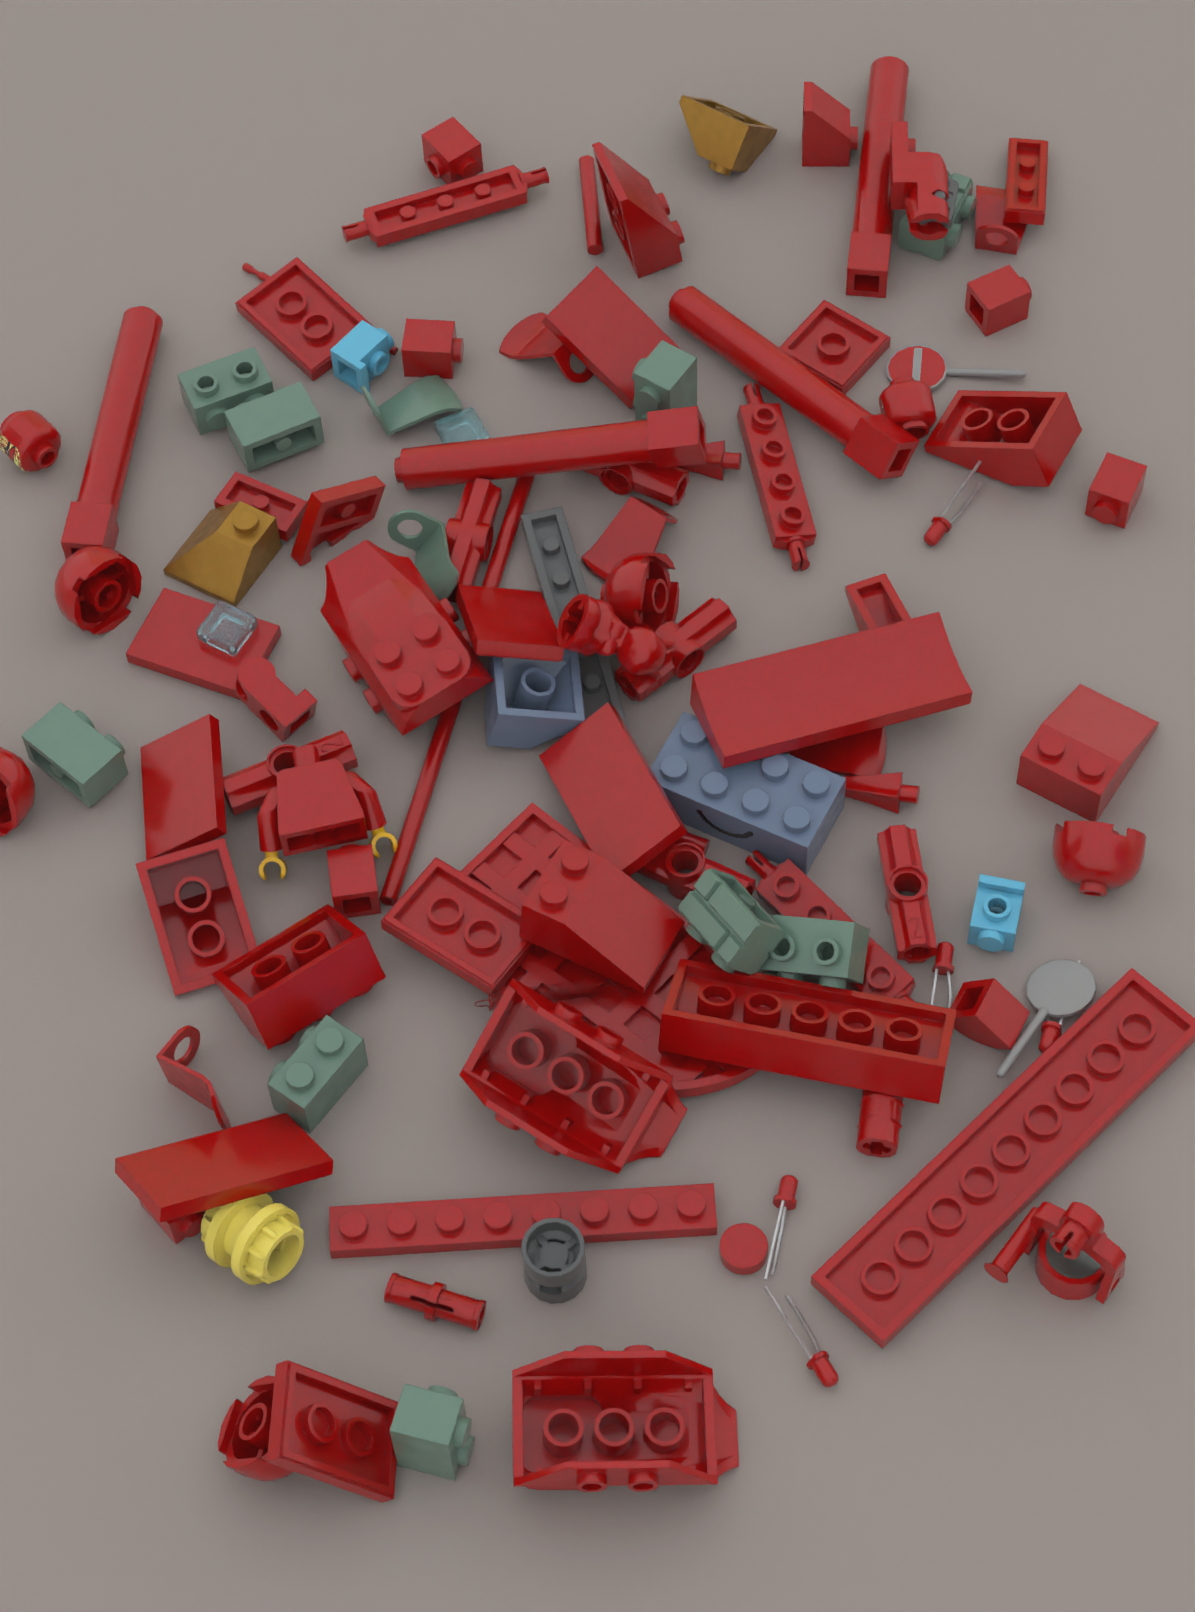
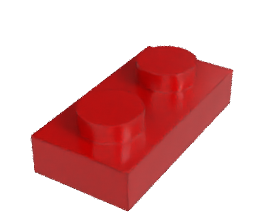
(275, 502)

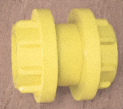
(253, 1238)

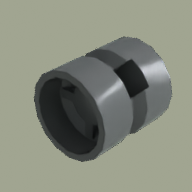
(554, 1260)

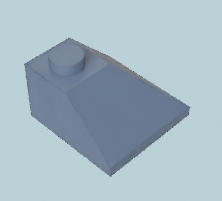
(532, 700)

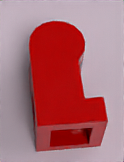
(272, 699)

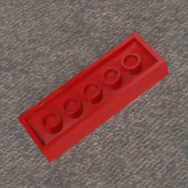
(828, 690)
(807, 1030)

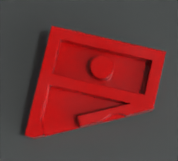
(335, 513)

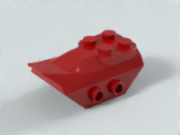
(398, 636)
(571, 1083)
(619, 1421)

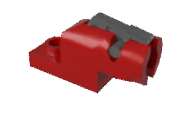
(920, 186)

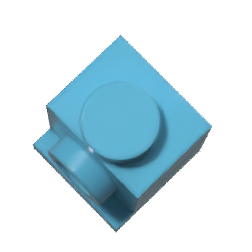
(361, 355)
(996, 913)

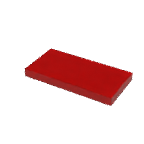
(612, 791)
(223, 1167)

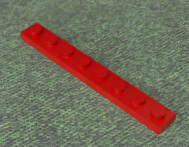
(504, 1220)

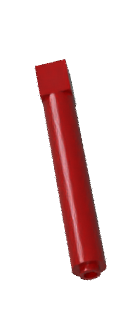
(872, 213)
(665, 437)
(868, 438)
(94, 515)

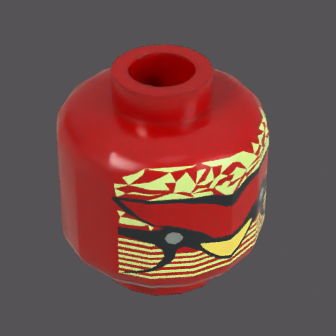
(29, 440)

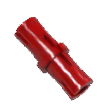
(435, 1301)

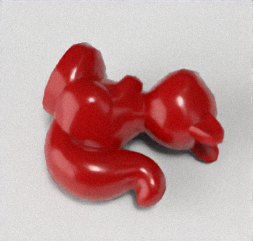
(593, 628)

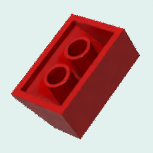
(300, 976)

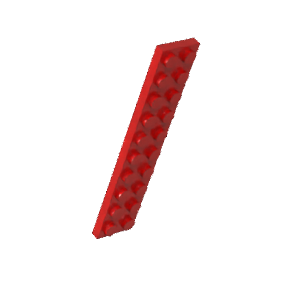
(1005, 1158)

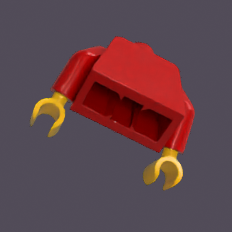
(317, 809)

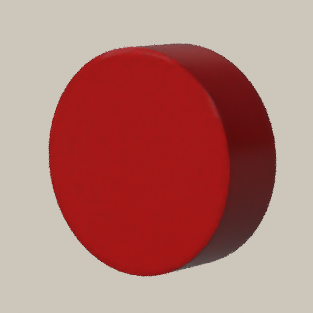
(743, 1249)

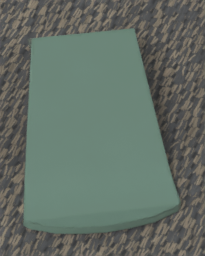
(414, 404)
(431, 551)

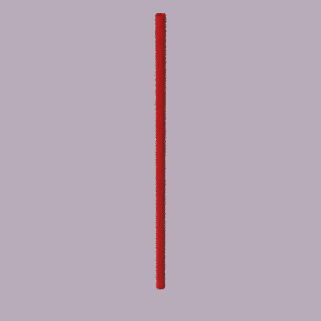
(447, 718)

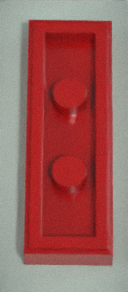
(1026, 181)

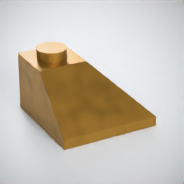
(724, 135)
(227, 552)

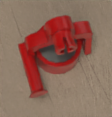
(1071, 1255)

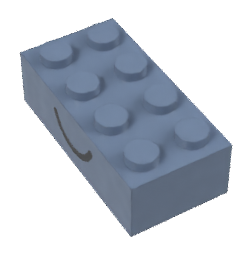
(759, 805)

